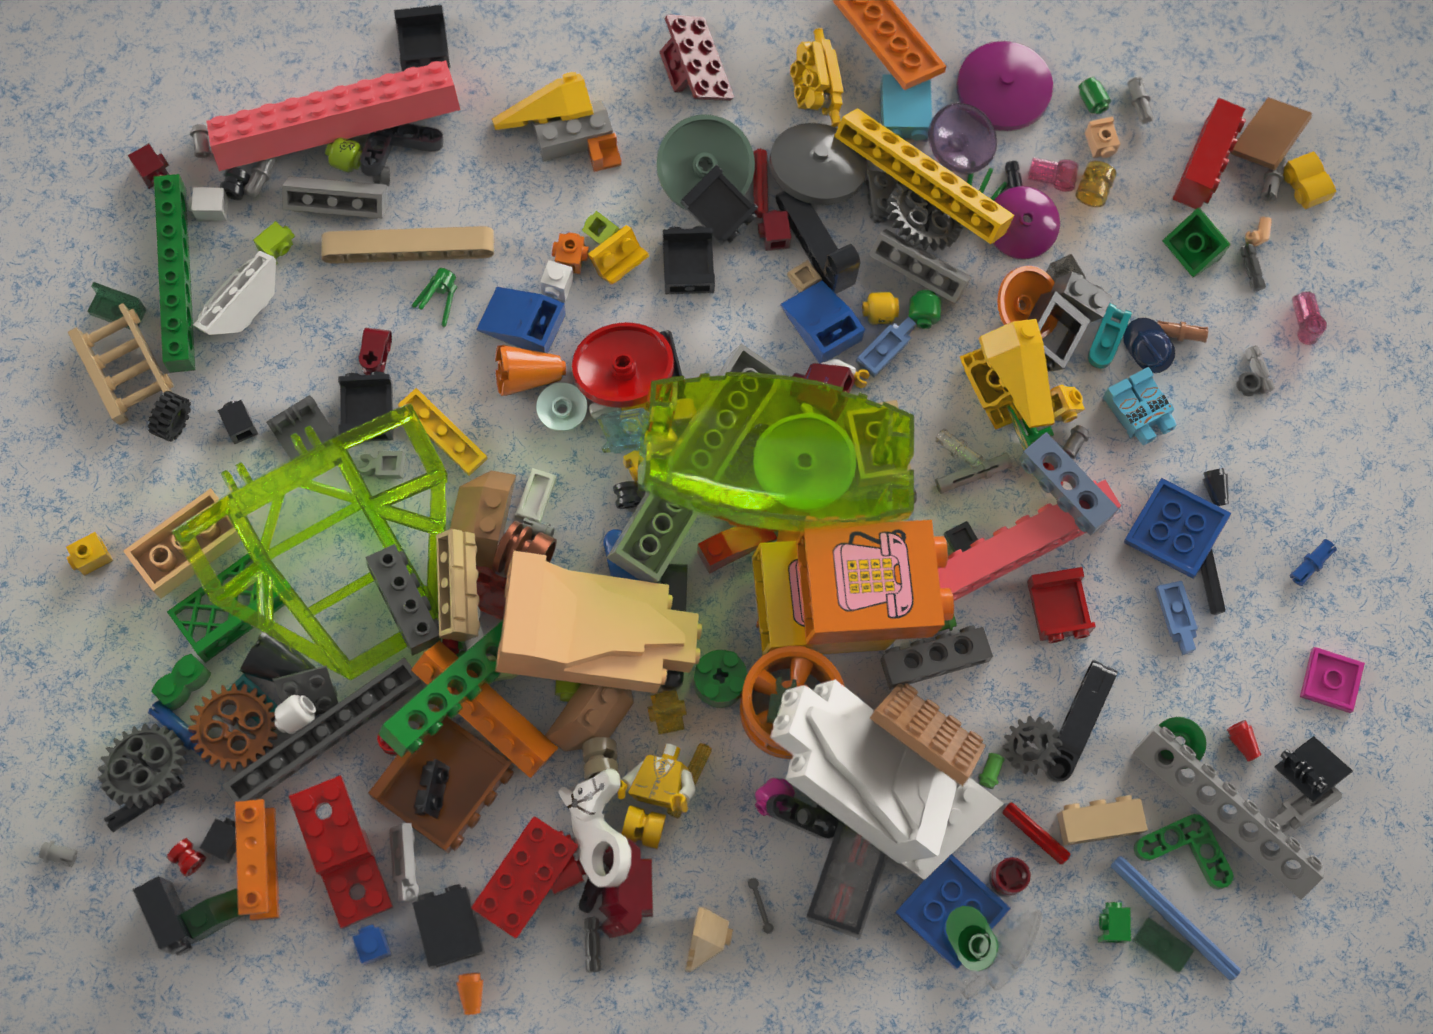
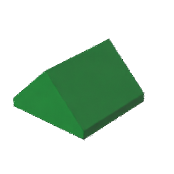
(1197, 243)

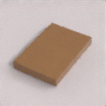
(1271, 133)

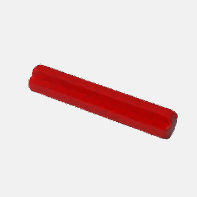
(760, 182)
(1036, 833)

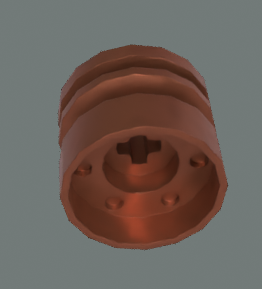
(520, 540)

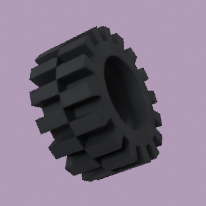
(169, 416)

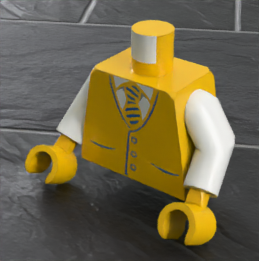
(660, 781)

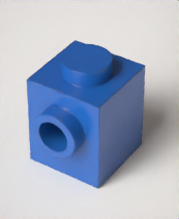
(371, 944)

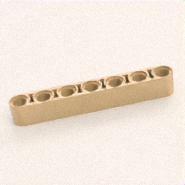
(407, 244)

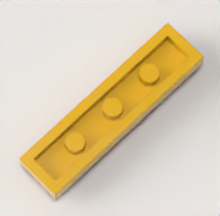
(445, 433)

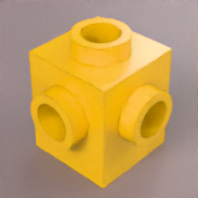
(1066, 403)

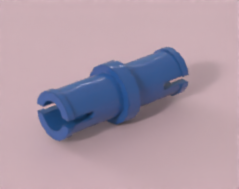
(1313, 562)

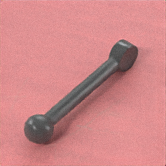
(753, 884)

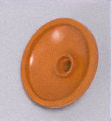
(1024, 288)

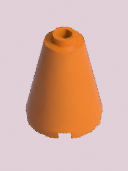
(526, 369)

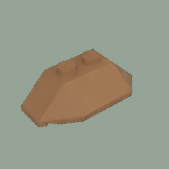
(483, 510)
(590, 714)

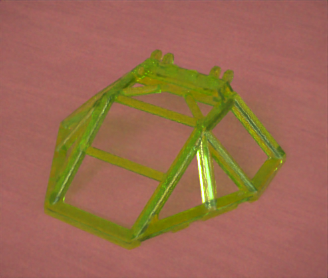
(377, 509)

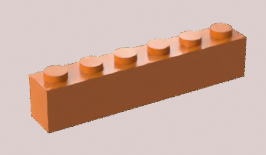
(492, 716)

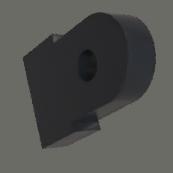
(589, 896)

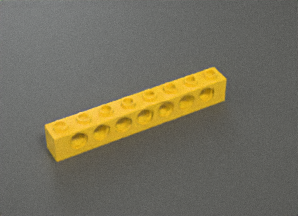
(924, 176)

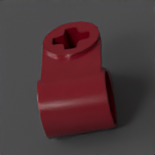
(375, 349)

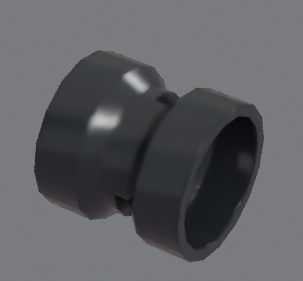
(234, 183)

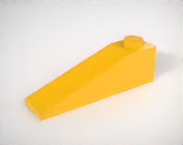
(1020, 362)

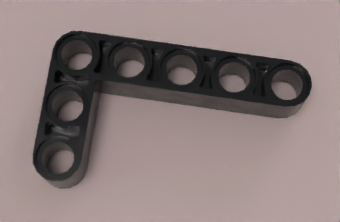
(834, 265)

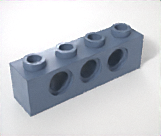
(1066, 470)

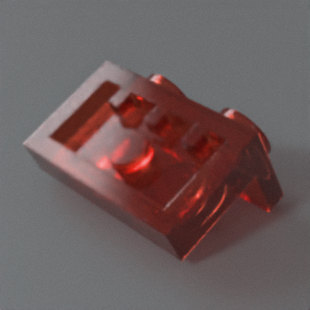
(491, 592)

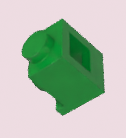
(1115, 923)

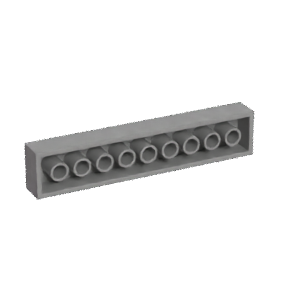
(658, 527)

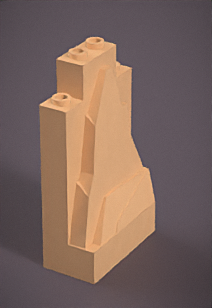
(592, 628)

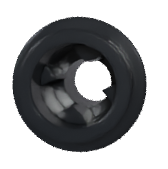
(1217, 486)

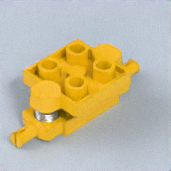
(818, 77)

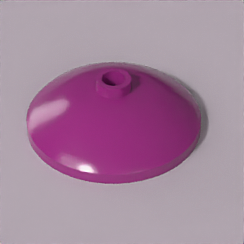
(1028, 239)

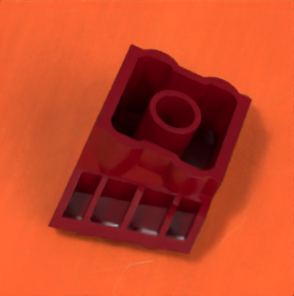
(631, 899)

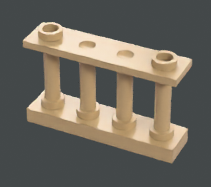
(96, 363)

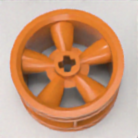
(801, 663)

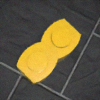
(1309, 180)

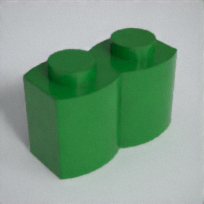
(177, 686)

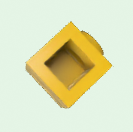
(88, 554)

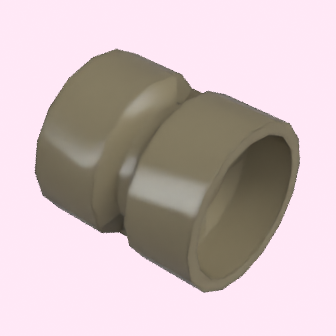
(599, 755)

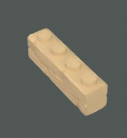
(457, 585)

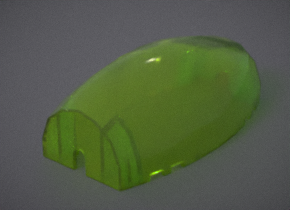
(776, 452)

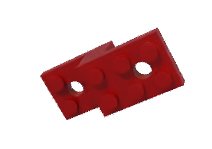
(340, 851)

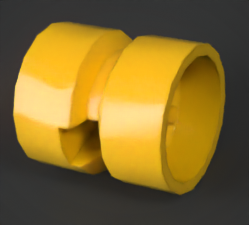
(643, 826)

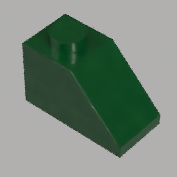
(212, 914)

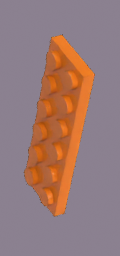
(893, 40)

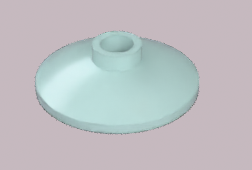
(559, 396)

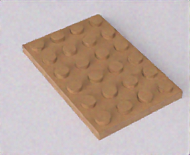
(930, 732)

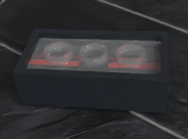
(847, 883)

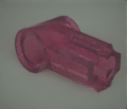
(1060, 174)
(1308, 316)

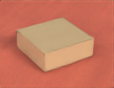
(804, 276)

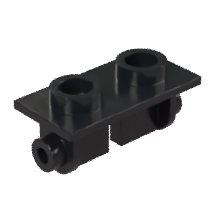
(434, 777)

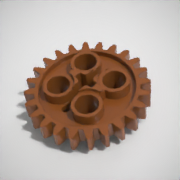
(221, 748)

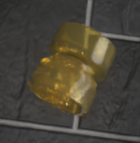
(1095, 185)

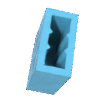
(906, 111)

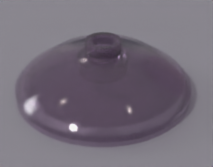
(971, 132)

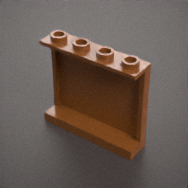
(472, 783)

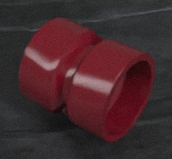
(1010, 876)

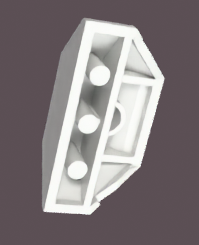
(239, 297)

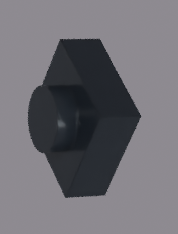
(960, 537)

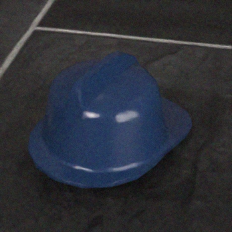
(1149, 345)

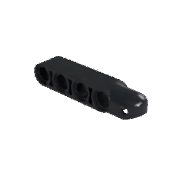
(676, 578)
(1081, 719)

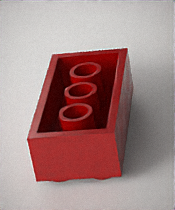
(1210, 154)

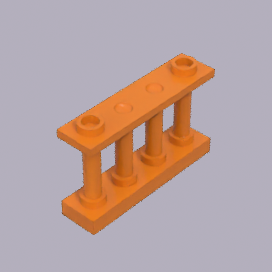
(257, 860)

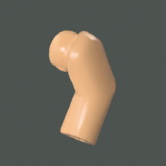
(1262, 234)

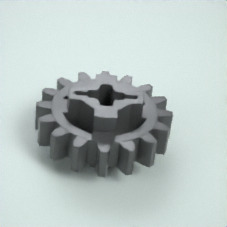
(1040, 735)

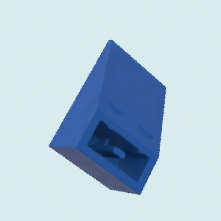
(523, 319)
(823, 321)

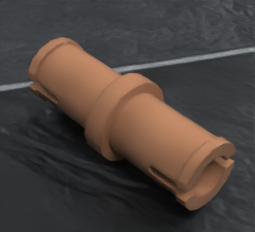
(1183, 331)

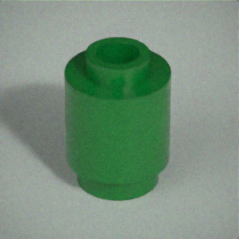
(1094, 95)

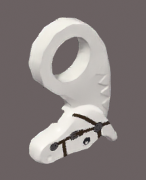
(591, 830)

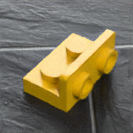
(618, 255)

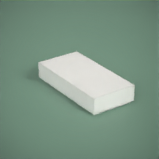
(536, 495)

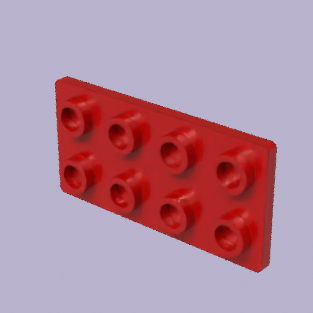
(525, 877)

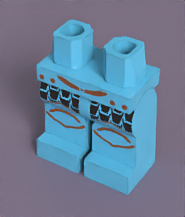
(1140, 406)

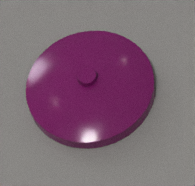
(1006, 84)

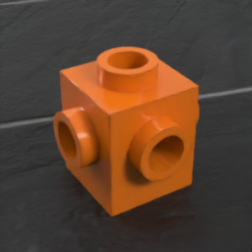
(570, 251)

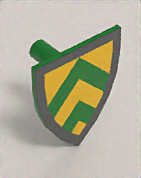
(1033, 433)

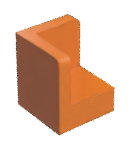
(604, 152)

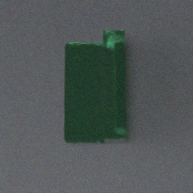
(107, 300)

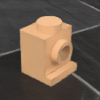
(1095, 135)

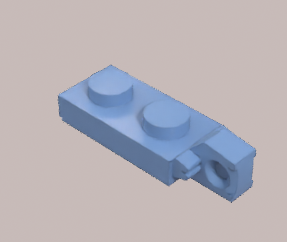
(886, 347)
(1178, 615)

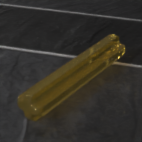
(695, 767)

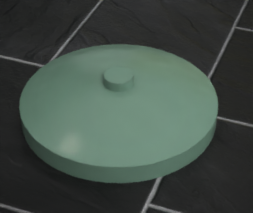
(696, 147)

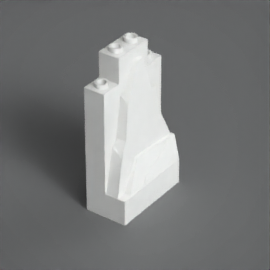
(863, 772)

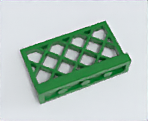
(224, 633)

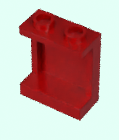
(1060, 605)

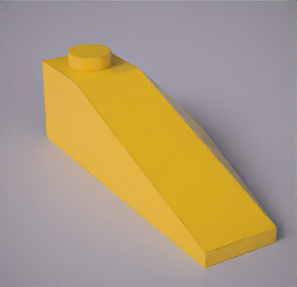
(561, 98)

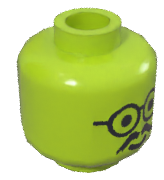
(344, 154)

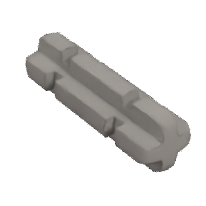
(1259, 367)

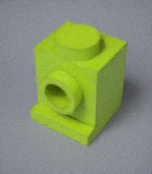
(599, 227)
(275, 240)

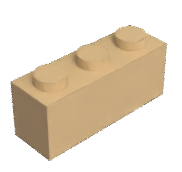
(1101, 820)

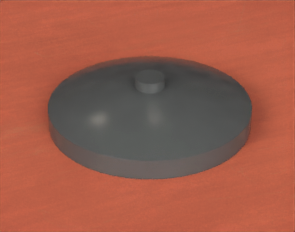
(816, 165)

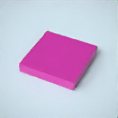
(1332, 680)

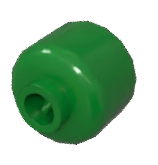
(925, 308)

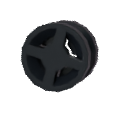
(626, 495)

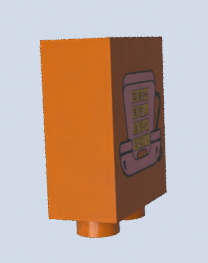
(873, 582)

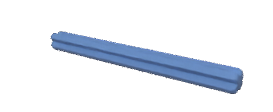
(1175, 918)

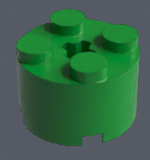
(727, 665)

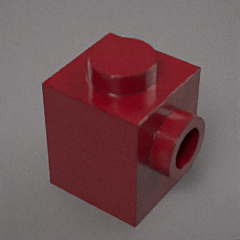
(148, 164)
(775, 230)

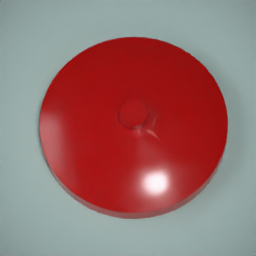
(620, 362)

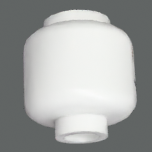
(294, 714)

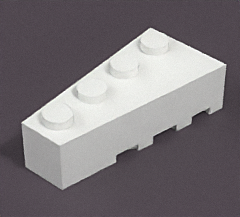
(969, 810)

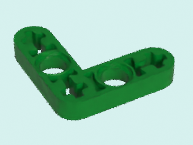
(1195, 842)

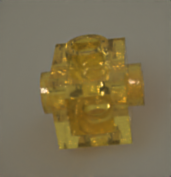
(667, 712)

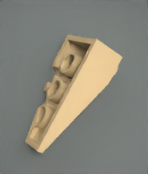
(708, 938)

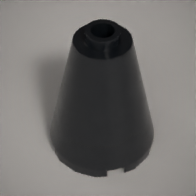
(273, 659)

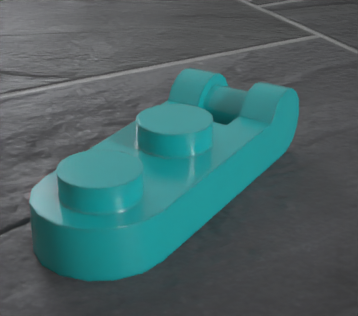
(1108, 337)

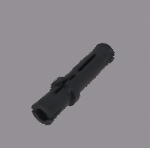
(125, 814)

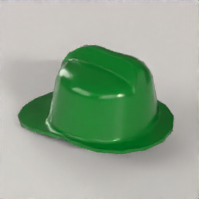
(971, 938)

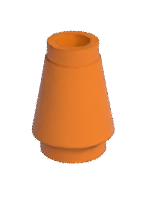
(470, 992)

